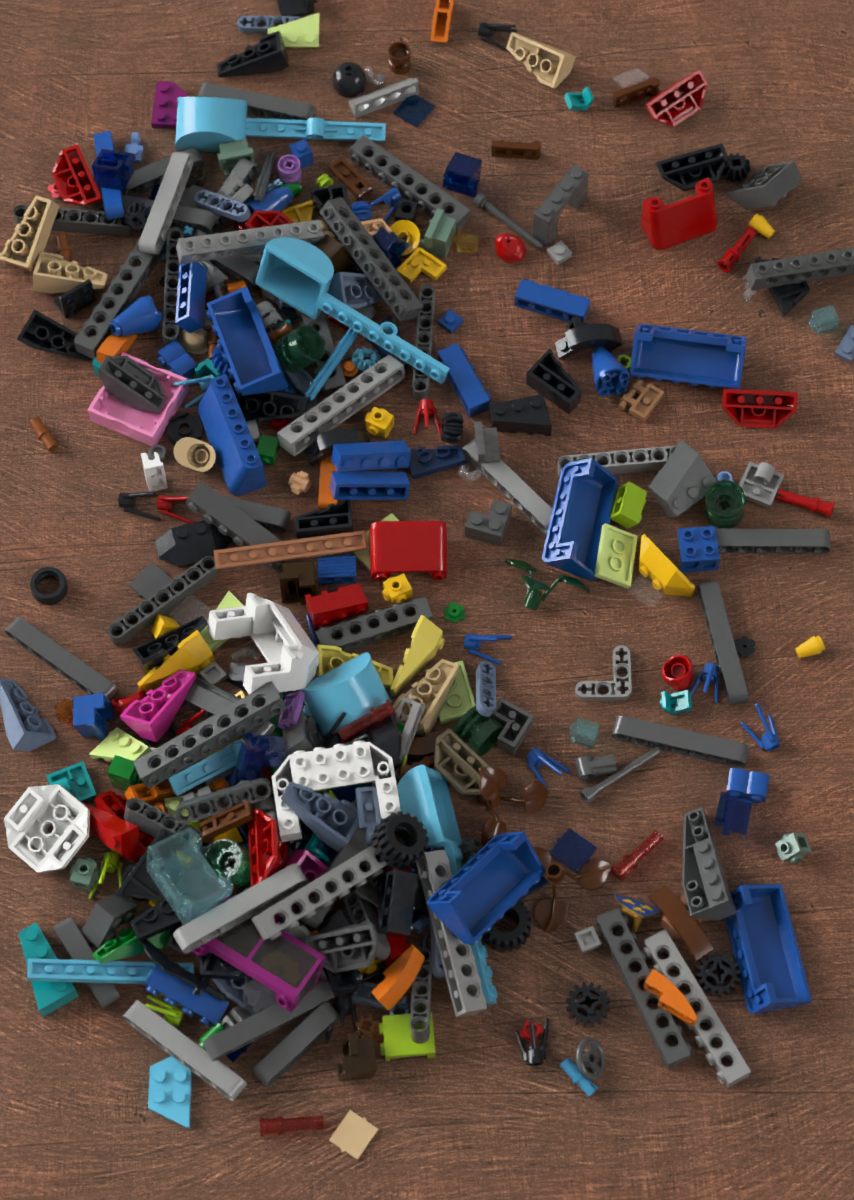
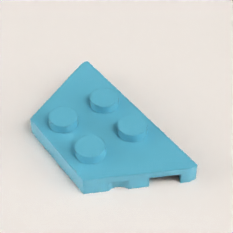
(171, 1091)

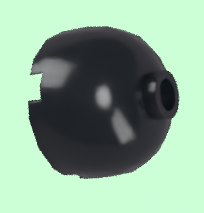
(349, 79)

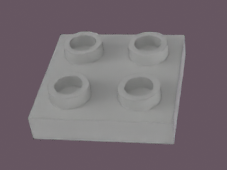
(761, 483)

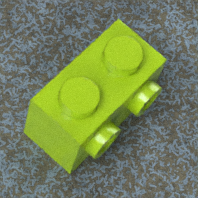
(628, 505)

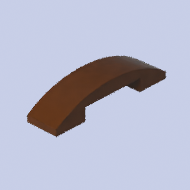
(682, 922)

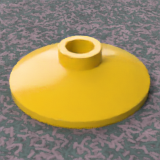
(409, 229)

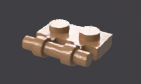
(645, 403)

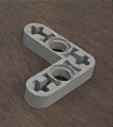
(612, 686)

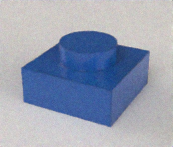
(450, 321)

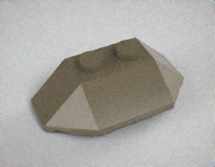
(458, 763)

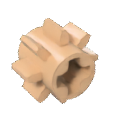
(299, 482)

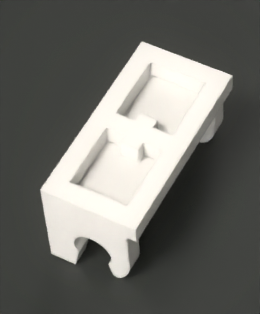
(154, 473)

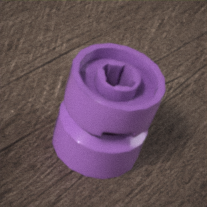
(289, 169)

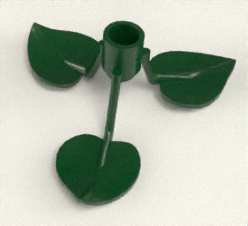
(534, 592)

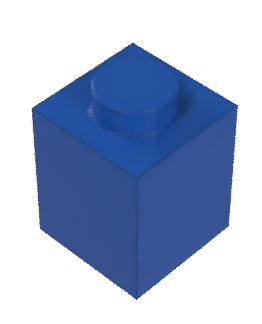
(303, 152)

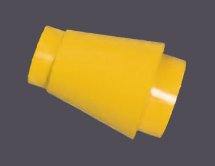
(761, 226)
(810, 647)

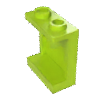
(398, 1038)

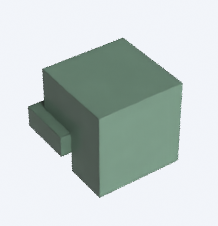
(231, 153)
(439, 234)

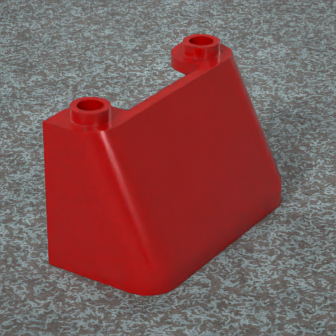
(680, 220)
(407, 548)

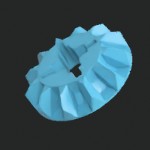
(358, 357)

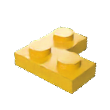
(420, 262)

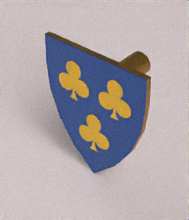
(635, 910)

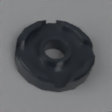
(184, 420)

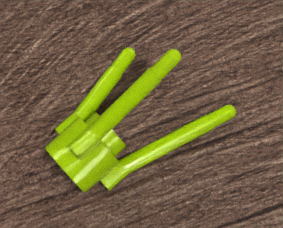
(109, 864)
(172, 1014)

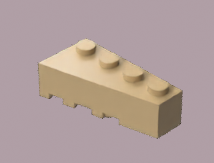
(30, 235)

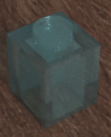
(824, 319)
(584, 732)

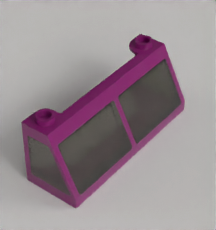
(279, 964)

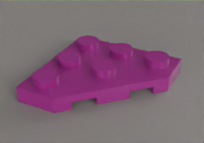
(166, 105)

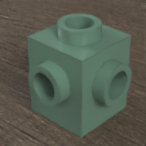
(793, 847)
(84, 874)

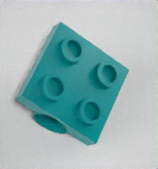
(75, 780)

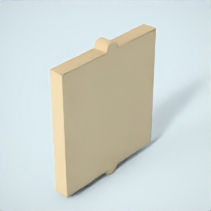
(353, 1135)

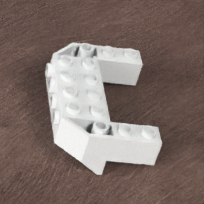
(278, 636)
(332, 769)

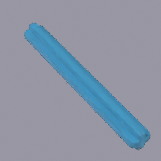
(330, 364)

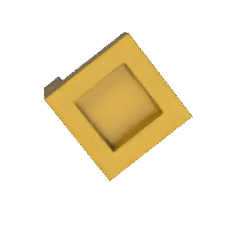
(163, 625)

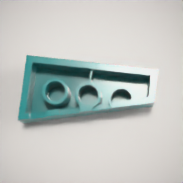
(47, 994)

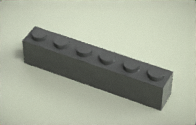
(229, 519)

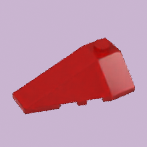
(115, 833)

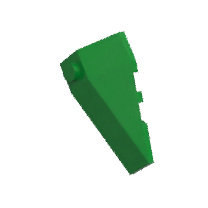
(127, 945)

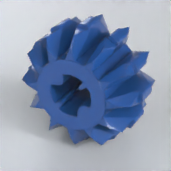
(361, 210)

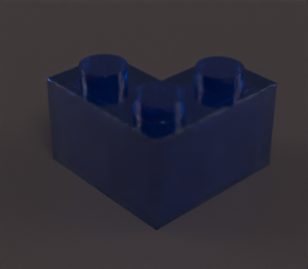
(259, 752)

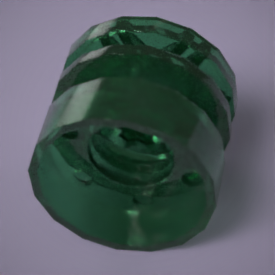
(299, 348)
(724, 495)
(478, 731)
(230, 860)

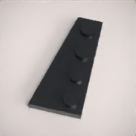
(155, 921)

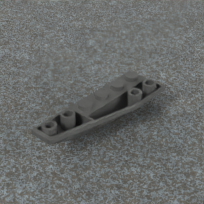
(703, 871)

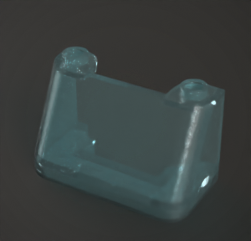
(186, 875)

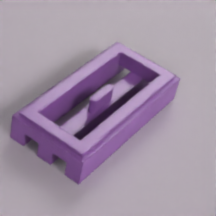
(293, 710)

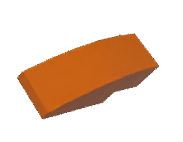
(442, 21)
(115, 346)
(153, 795)
(399, 977)
(670, 997)

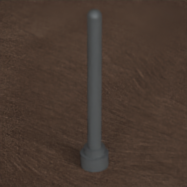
(482, 201)
(589, 794)

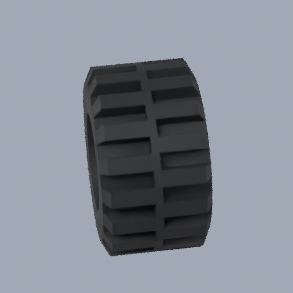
(390, 849)
(514, 938)

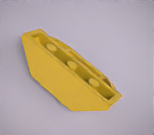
(662, 571)

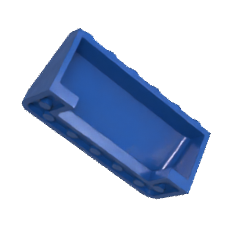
(246, 344)
(688, 356)
(231, 438)
(579, 510)
(487, 886)
(766, 949)

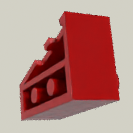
(336, 606)

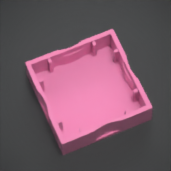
(137, 424)

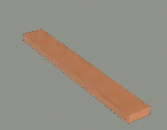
(290, 550)

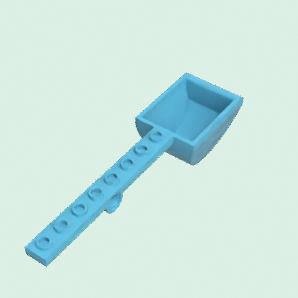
(214, 121)
(302, 278)
(347, 688)
(427, 796)

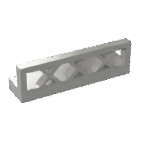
(384, 97)
(412, 722)

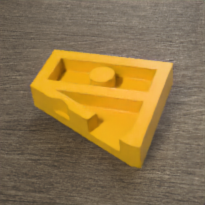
(300, 212)

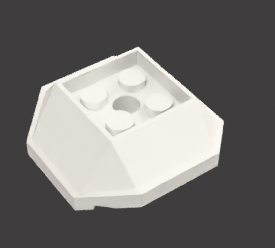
(29, 824)

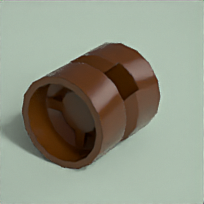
(399, 58)

